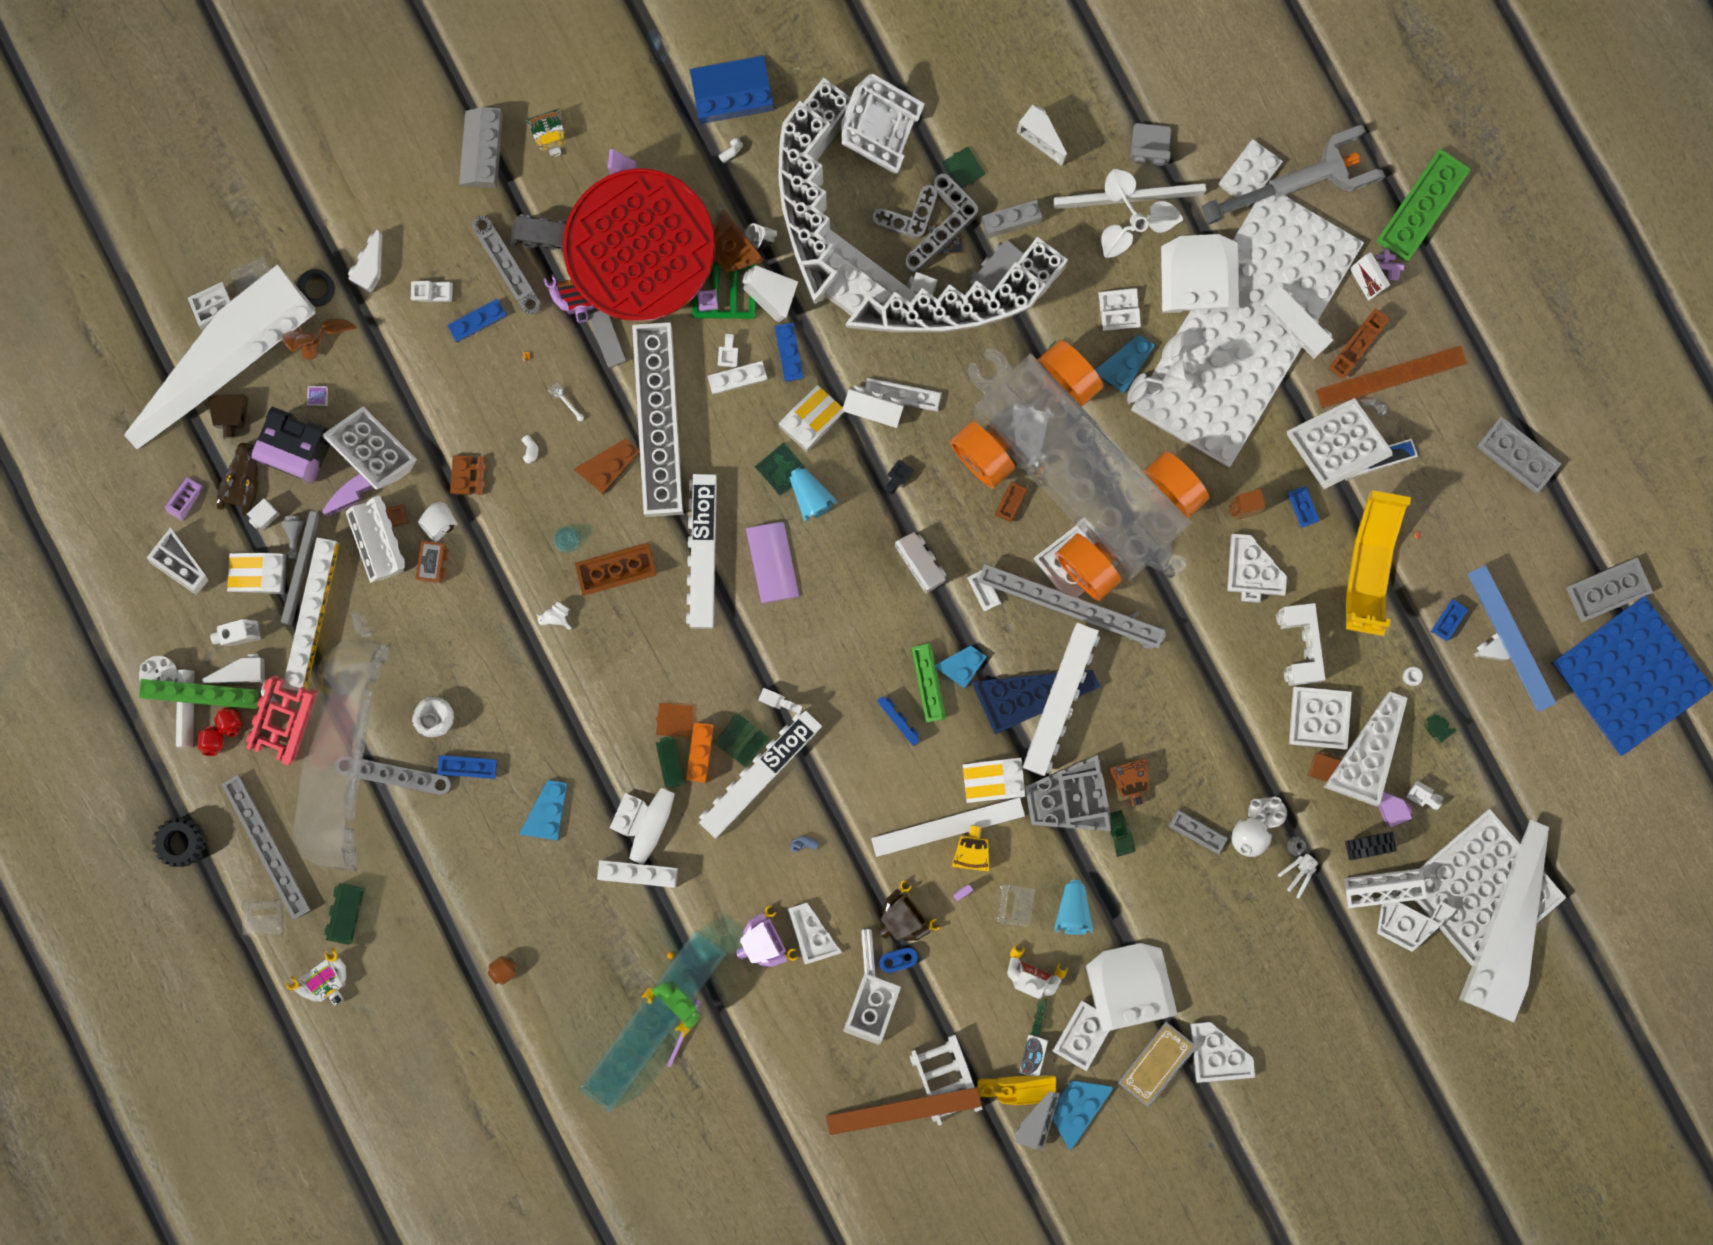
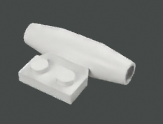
(643, 822)

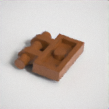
(462, 473)

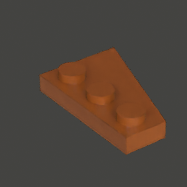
(608, 466)

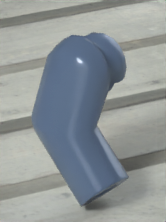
(802, 842)

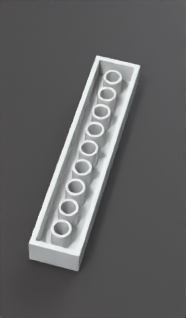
(657, 419)

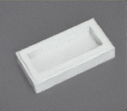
(985, 594)

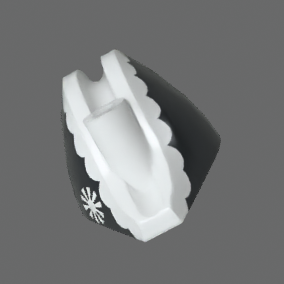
(760, 236)

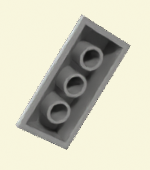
(481, 147)

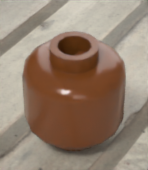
(502, 970)

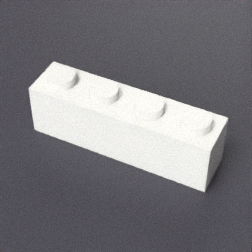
(1297, 321)
(637, 873)

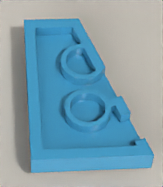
(1125, 364)
(547, 812)

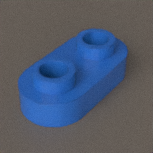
(898, 960)

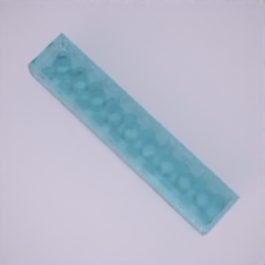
(651, 1024)

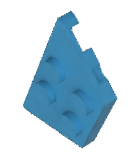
(1077, 1108)

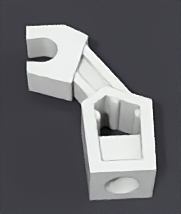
(777, 701)

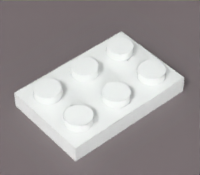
(1250, 170)
(1081, 1037)

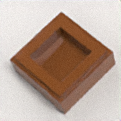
(397, 515)

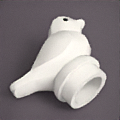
(555, 615)

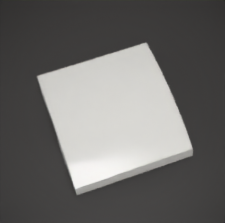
(1119, 309)

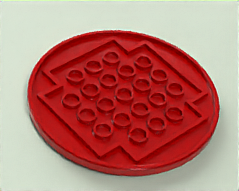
(639, 244)

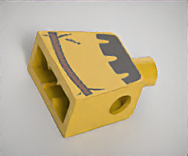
(972, 851)

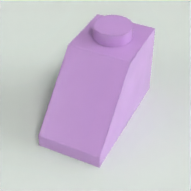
(1394, 810)

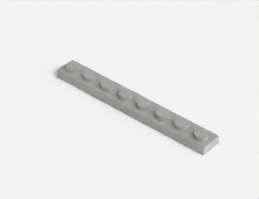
(266, 847)

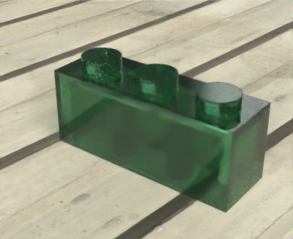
(344, 913)

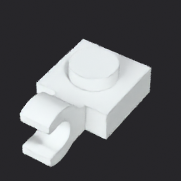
(728, 355)
(1423, 794)

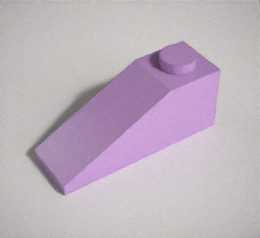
(619, 162)

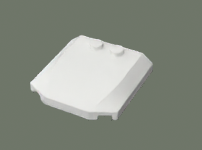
(879, 121)
(1200, 274)
(1130, 986)

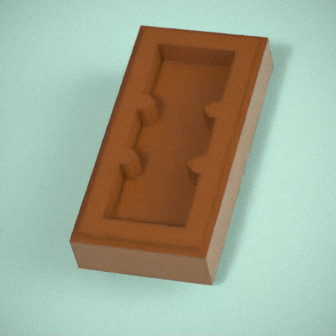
(1011, 501)

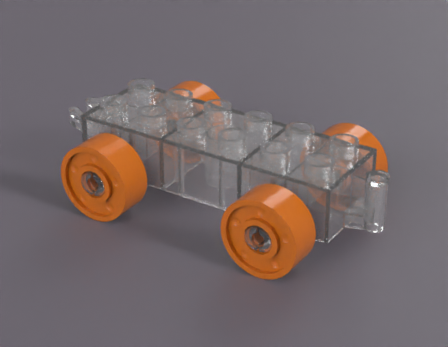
(1042, 425)

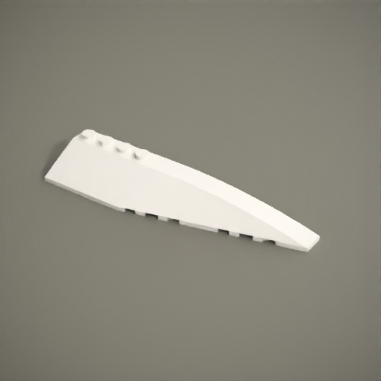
(225, 348)

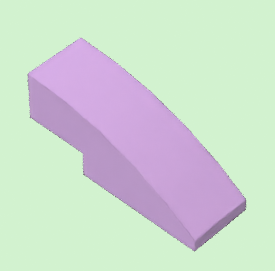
(347, 495)

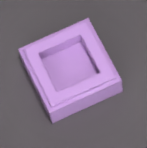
(707, 300)
(962, 892)

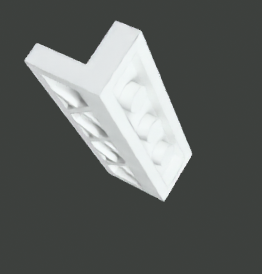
(1385, 884)

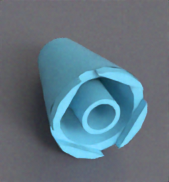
(810, 494)
(1074, 910)

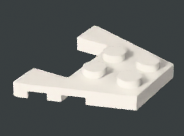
(1408, 926)

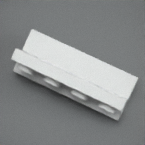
(375, 540)

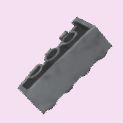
(537, 232)

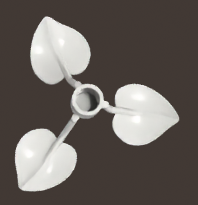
(1162, 216)
(1175, 378)

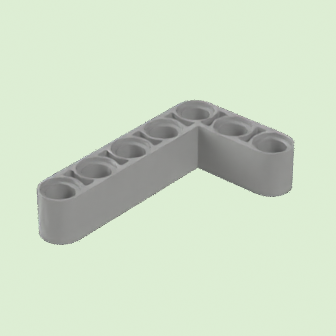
(945, 227)

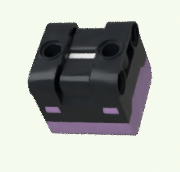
(291, 445)

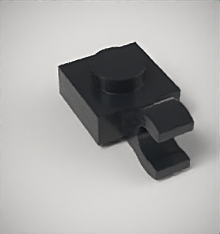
(899, 475)

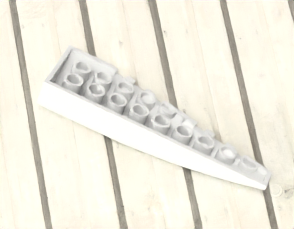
(1505, 954)

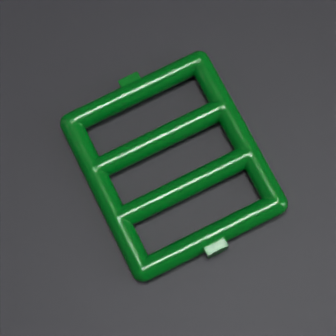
(733, 313)

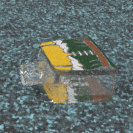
(548, 131)

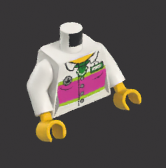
(322, 980)

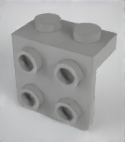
(1150, 144)

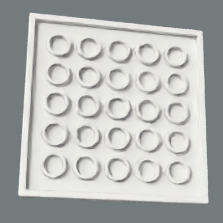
(1471, 877)

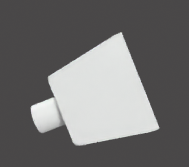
(236, 633)

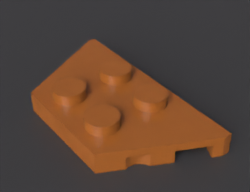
(732, 246)

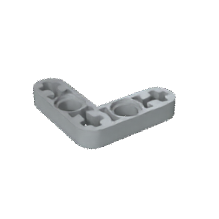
(909, 222)

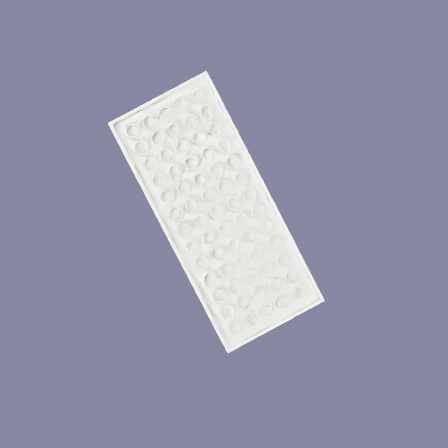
(1245, 352)

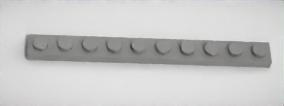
(1071, 605)

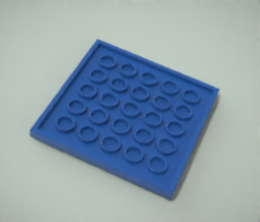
(1632, 676)

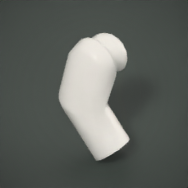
(731, 152)
(532, 449)

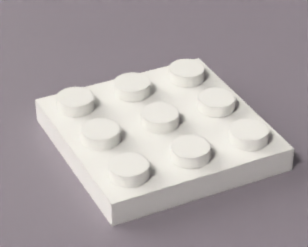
(1053, 570)
(1320, 718)

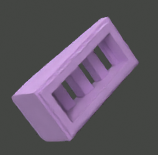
(189, 501)

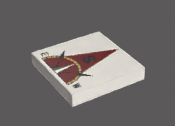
(1369, 276)

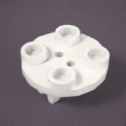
(166, 669)
(1263, 807)

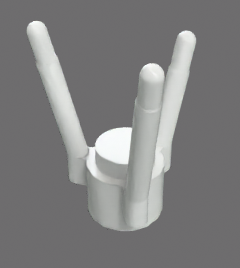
(1307, 866)

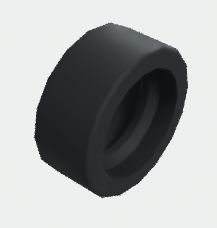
(330, 286)

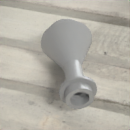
(292, 527)

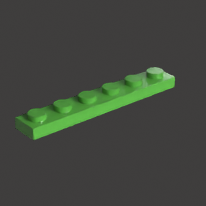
(198, 694)

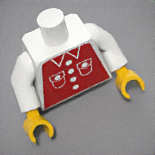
(1033, 980)

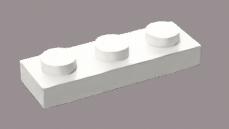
(737, 378)

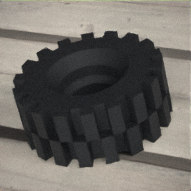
(1371, 846)

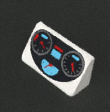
(1033, 1056)

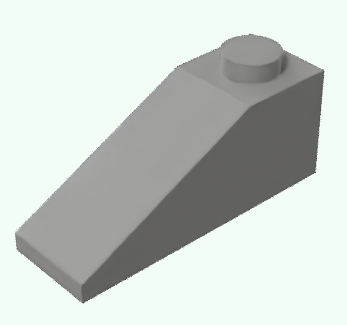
(1036, 1125)

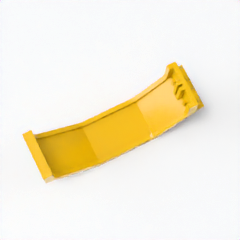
(1373, 561)

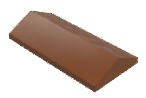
(615, 569)

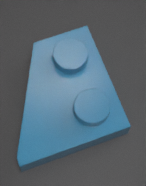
(962, 665)

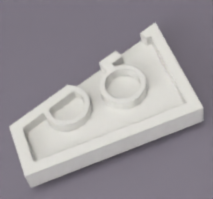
(811, 935)

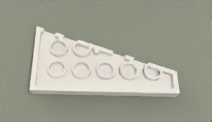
(1368, 760)

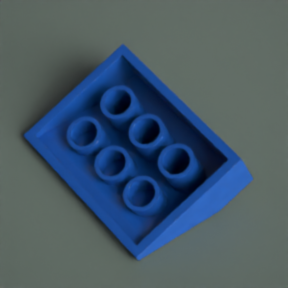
(731, 89)

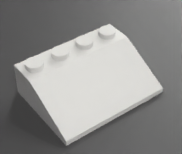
(370, 449)

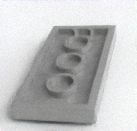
(1518, 455)

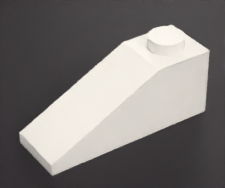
(241, 671)

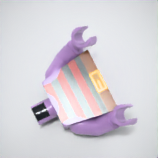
(569, 299)

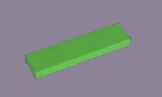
(928, 682)

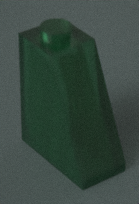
(670, 762)

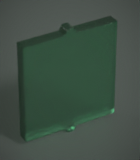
(963, 168)

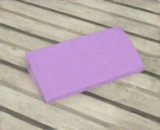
(772, 562)

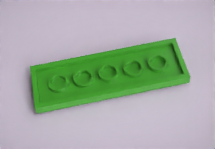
(1423, 205)

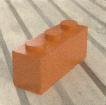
(700, 752)

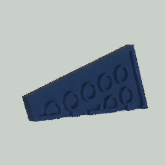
(1020, 698)

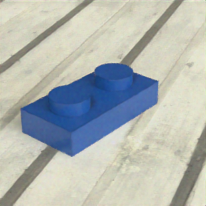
(1303, 507)
(1449, 620)

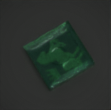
(777, 468)

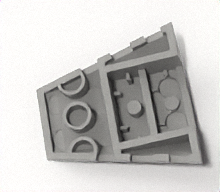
(1071, 798)

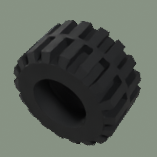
(164, 836)

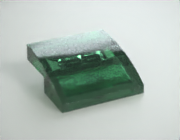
(741, 740)

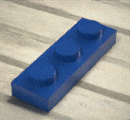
(477, 320)
(789, 352)
(899, 720)
(467, 767)

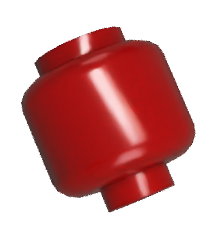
(228, 721)
(210, 741)

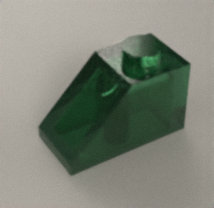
(1120, 834)

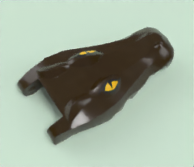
(240, 482)

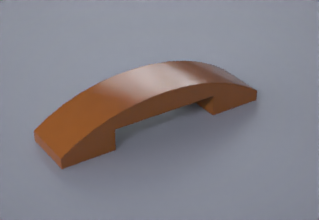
(1359, 343)

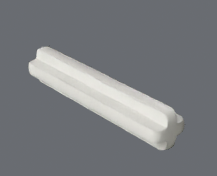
(868, 953)

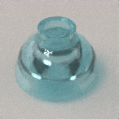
(566, 539)

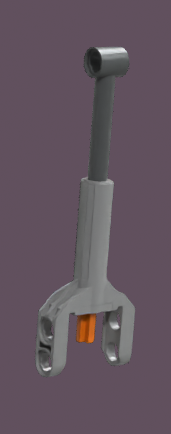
(1330, 167)

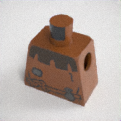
(1131, 780)

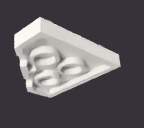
(1253, 565)
(1218, 1056)

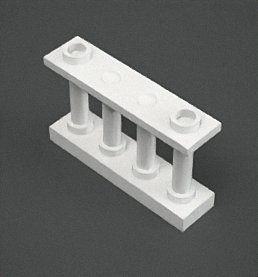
(958, 1065)

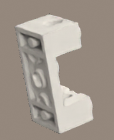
(1305, 617)

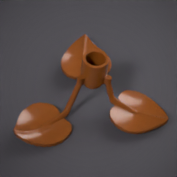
(307, 341)

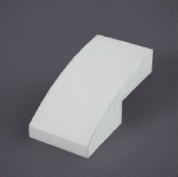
(431, 291)

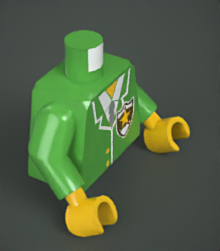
(678, 1002)

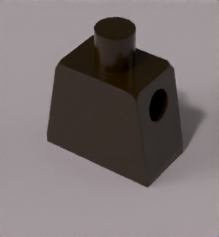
(228, 412)

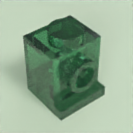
(1438, 727)

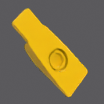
(1018, 1089)

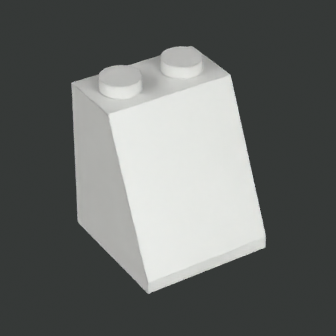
(770, 291)

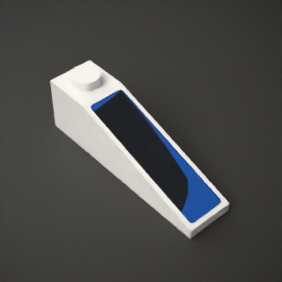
(1400, 452)

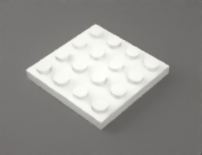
(1339, 443)

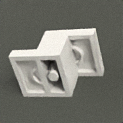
(208, 302)

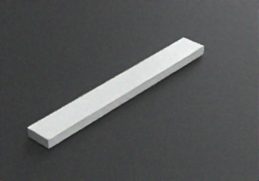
(1137, 195)
(947, 827)

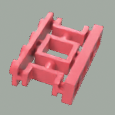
(295, 725)

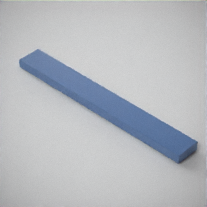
(1511, 638)

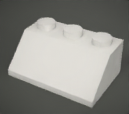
(920, 562)

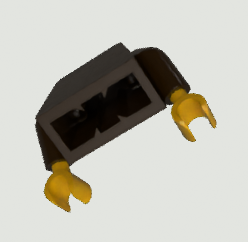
(903, 918)

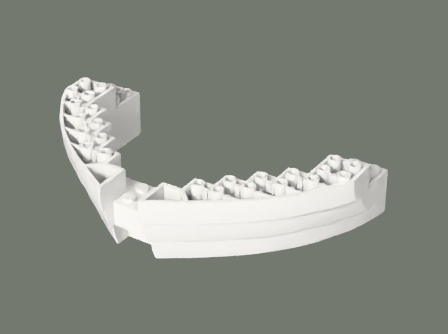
(853, 280)

